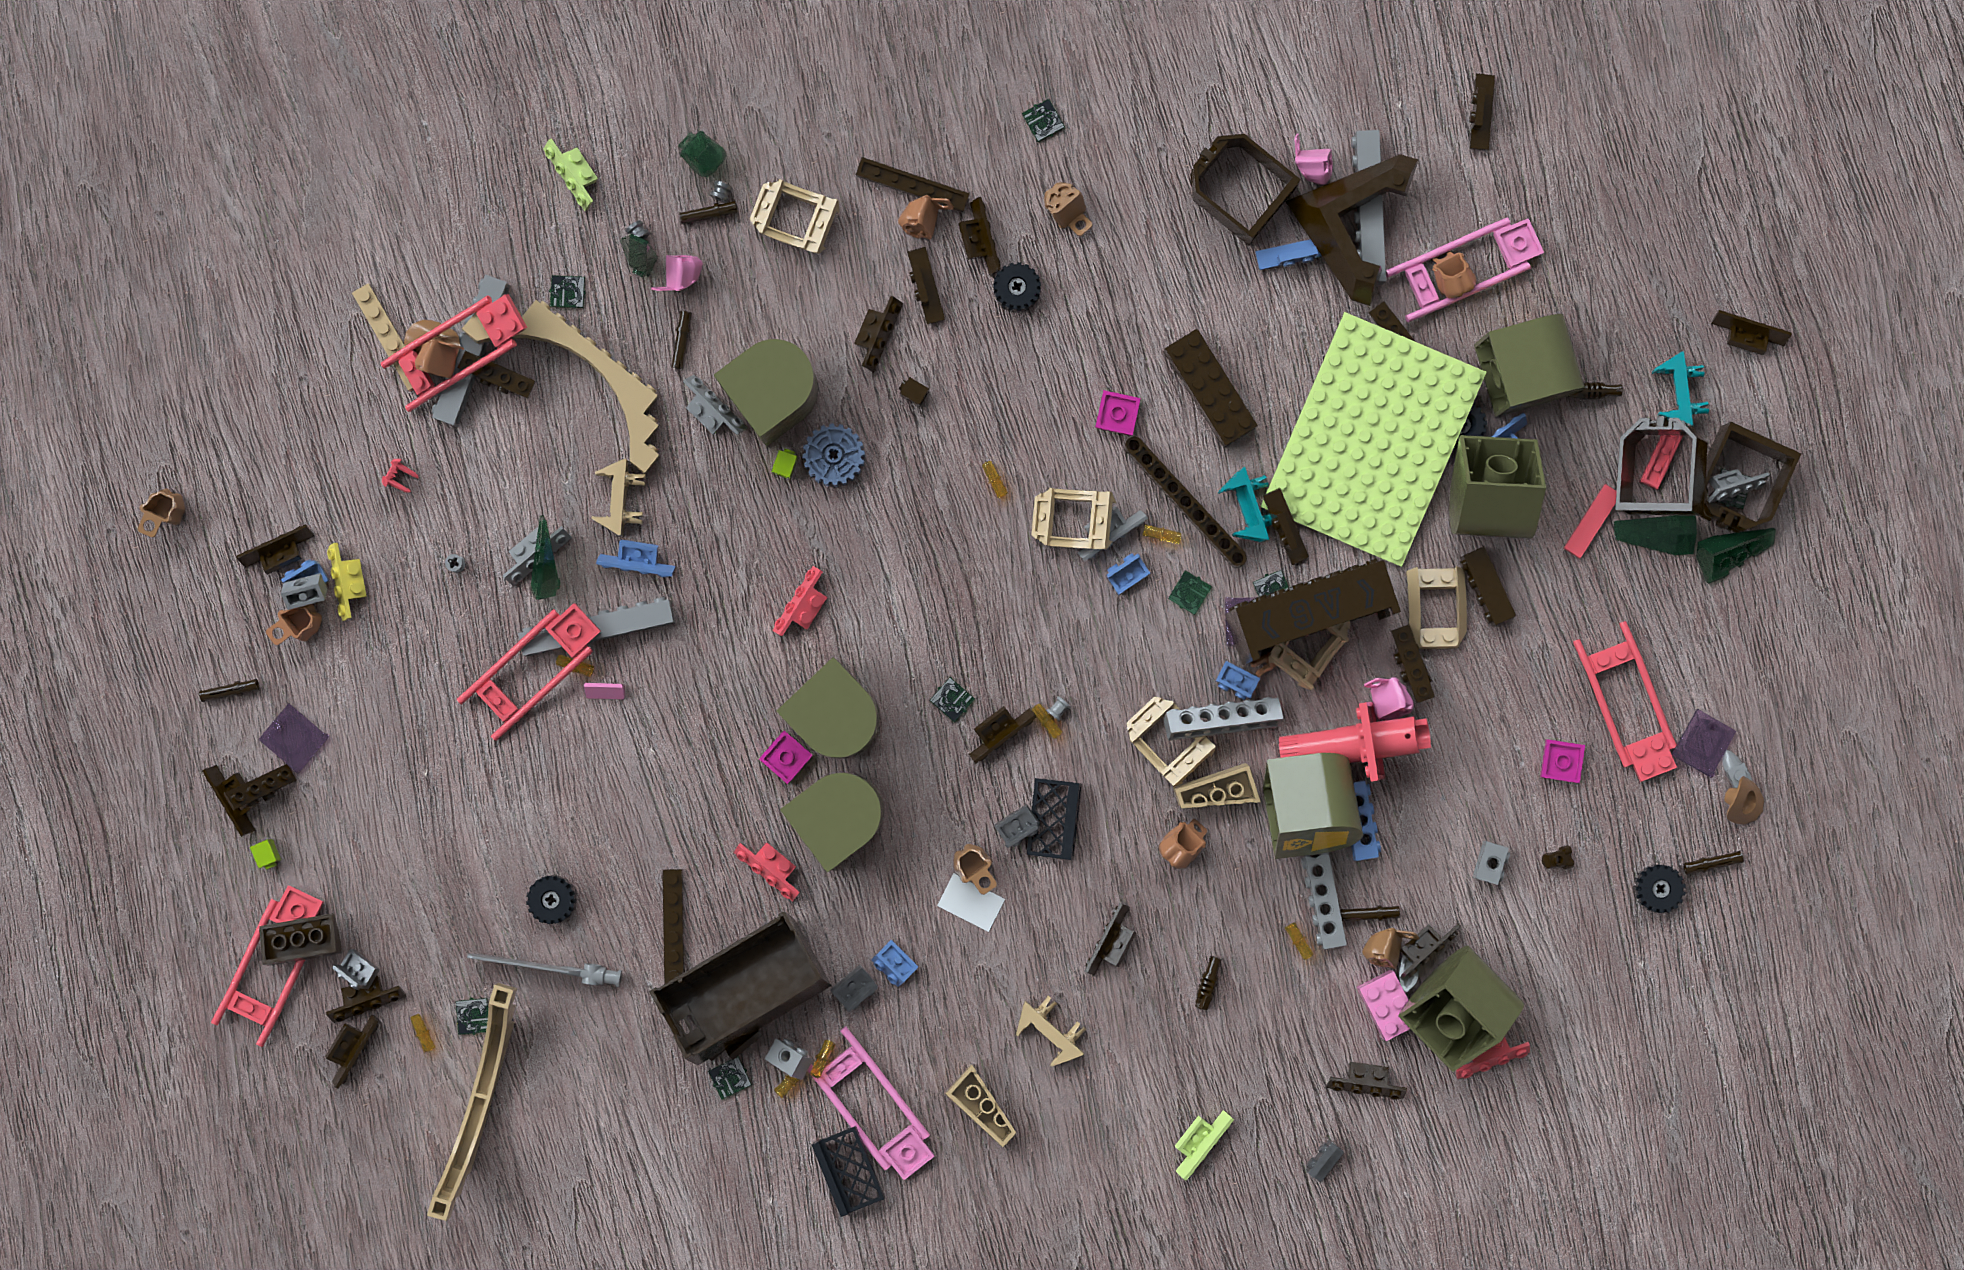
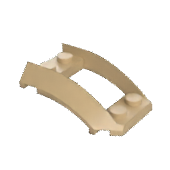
(818, 227)
(1099, 522)
(1437, 579)
(1301, 670)
(1186, 761)

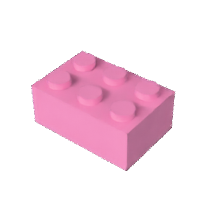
(1385, 1001)

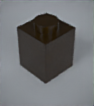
(913, 391)

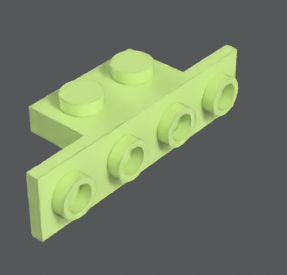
(573, 170)
(1199, 1141)

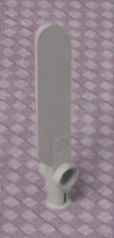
(591, 974)

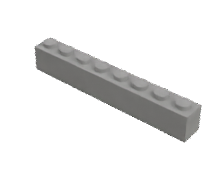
(1370, 215)
(454, 398)
(611, 624)

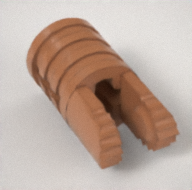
(1264, 658)

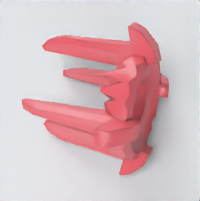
(388, 479)

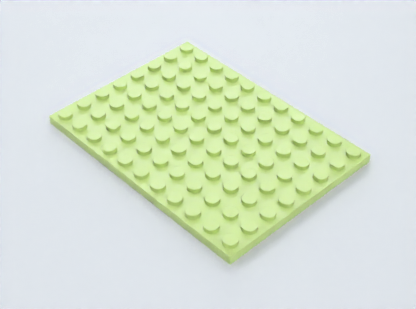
(1374, 438)

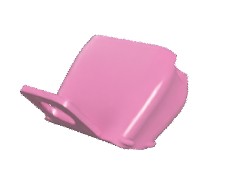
(1314, 164)
(681, 272)
(1390, 698)

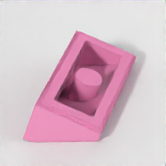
(604, 691)

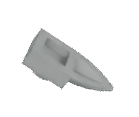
(1734, 768)
(1407, 983)

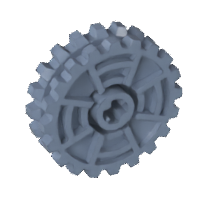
(836, 440)

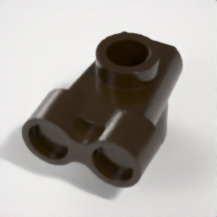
(1559, 858)

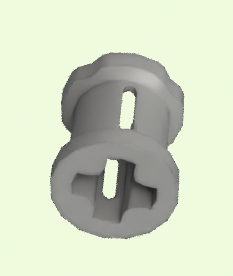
(448, 563)
(1058, 708)

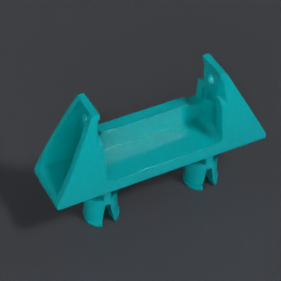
(1681, 372)
(1248, 504)

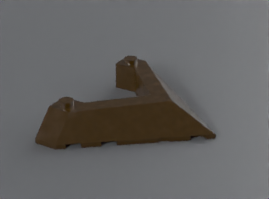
(1321, 212)

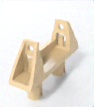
(620, 482)
(1063, 1041)

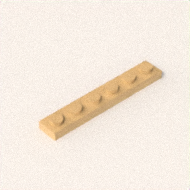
(381, 325)

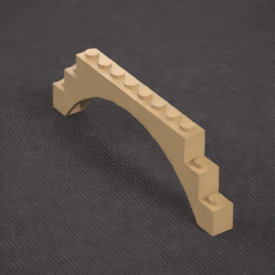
(631, 393)
(467, 1143)

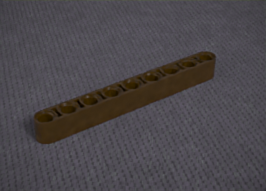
(1182, 492)

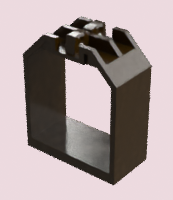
(1208, 158)
(1789, 457)
(1626, 464)

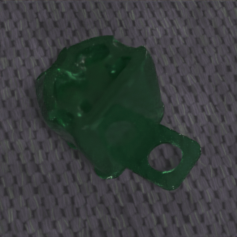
(702, 153)

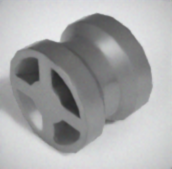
(721, 191)
(637, 229)

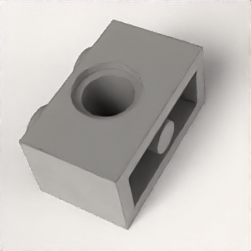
(304, 591)
(1482, 870)
(780, 1054)

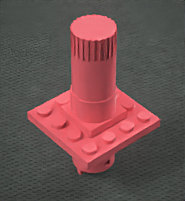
(1364, 741)

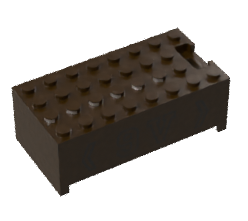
(1311, 608)
(741, 989)

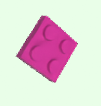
(1117, 413)
(785, 757)
(1562, 761)

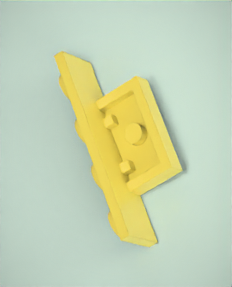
(347, 579)

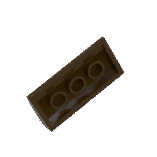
(299, 940)

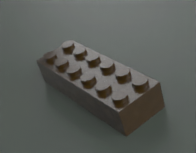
(1210, 388)

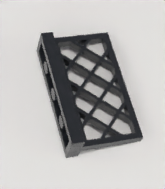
(1071, 819)
(832, 1175)

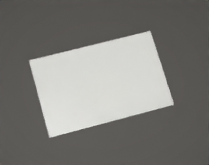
(969, 904)

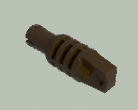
(1597, 390)
(1208, 984)

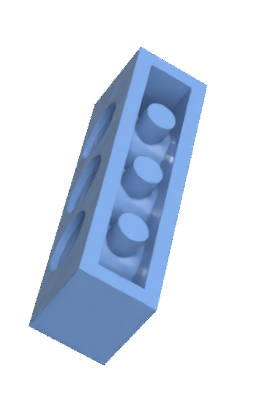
(1373, 847)

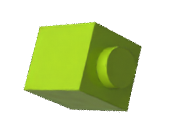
(785, 463)
(265, 854)

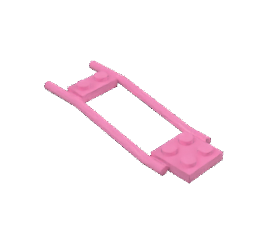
(1516, 242)
(906, 1150)

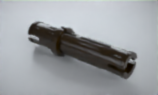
(708, 212)
(681, 339)
(251, 685)
(1705, 864)
(1370, 913)

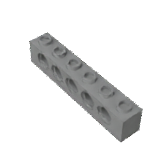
(1234, 723)
(1337, 936)

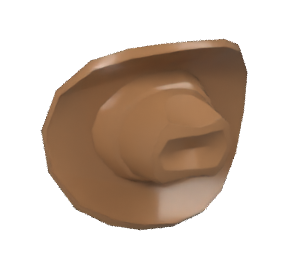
(424, 326)
(1745, 802)

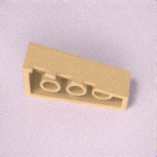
(1221, 788)
(977, 1102)

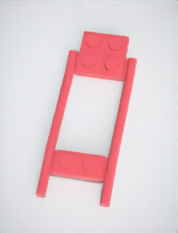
(501, 323)
(571, 630)
(1650, 755)
(292, 906)

